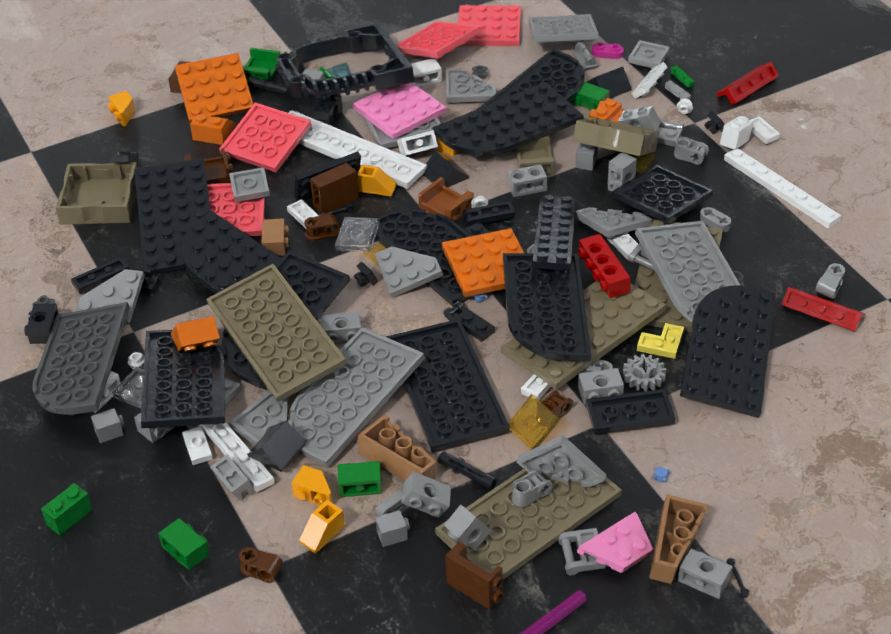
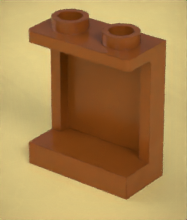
(442, 200)

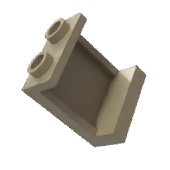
(536, 153)

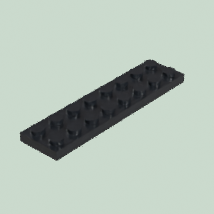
(554, 233)

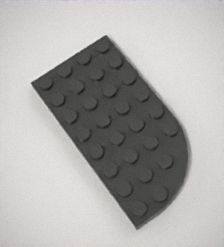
(79, 359)

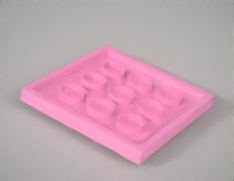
(399, 109)

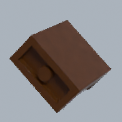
(216, 168)
(471, 579)

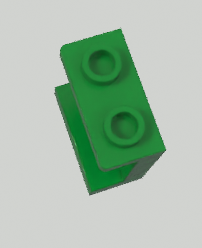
(261, 64)

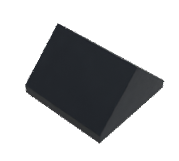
(614, 81)
(443, 166)
(278, 446)

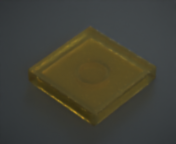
(533, 422)

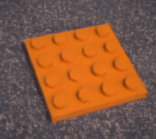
(214, 87)
(479, 260)

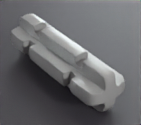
(677, 90)

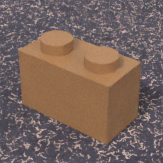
(274, 236)

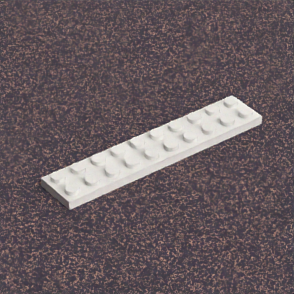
(339, 143)

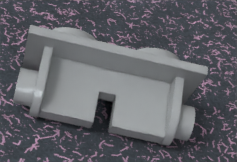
(584, 57)

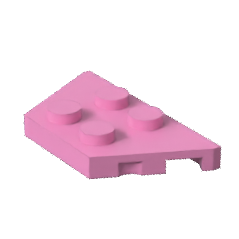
(620, 544)

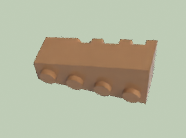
(394, 450)
(676, 532)

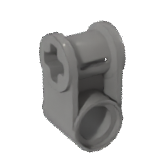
(689, 150)
(831, 281)
(530, 488)

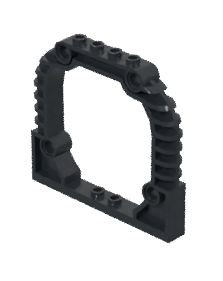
(369, 37)

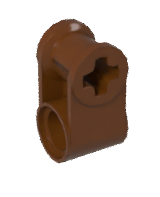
(322, 226)
(558, 404)
(262, 566)

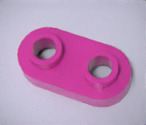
(610, 51)

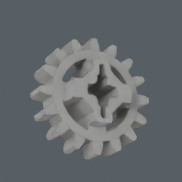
(644, 372)

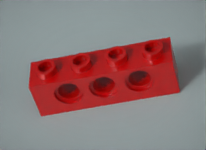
(604, 266)

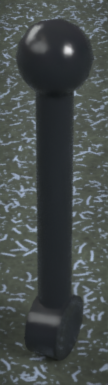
(349, 207)
(744, 593)

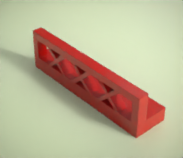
(749, 83)
(822, 309)

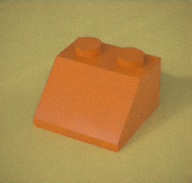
(211, 129)
(195, 334)

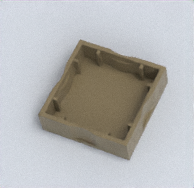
(616, 136)
(91, 184)

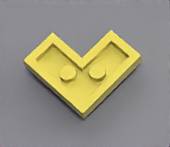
(664, 345)

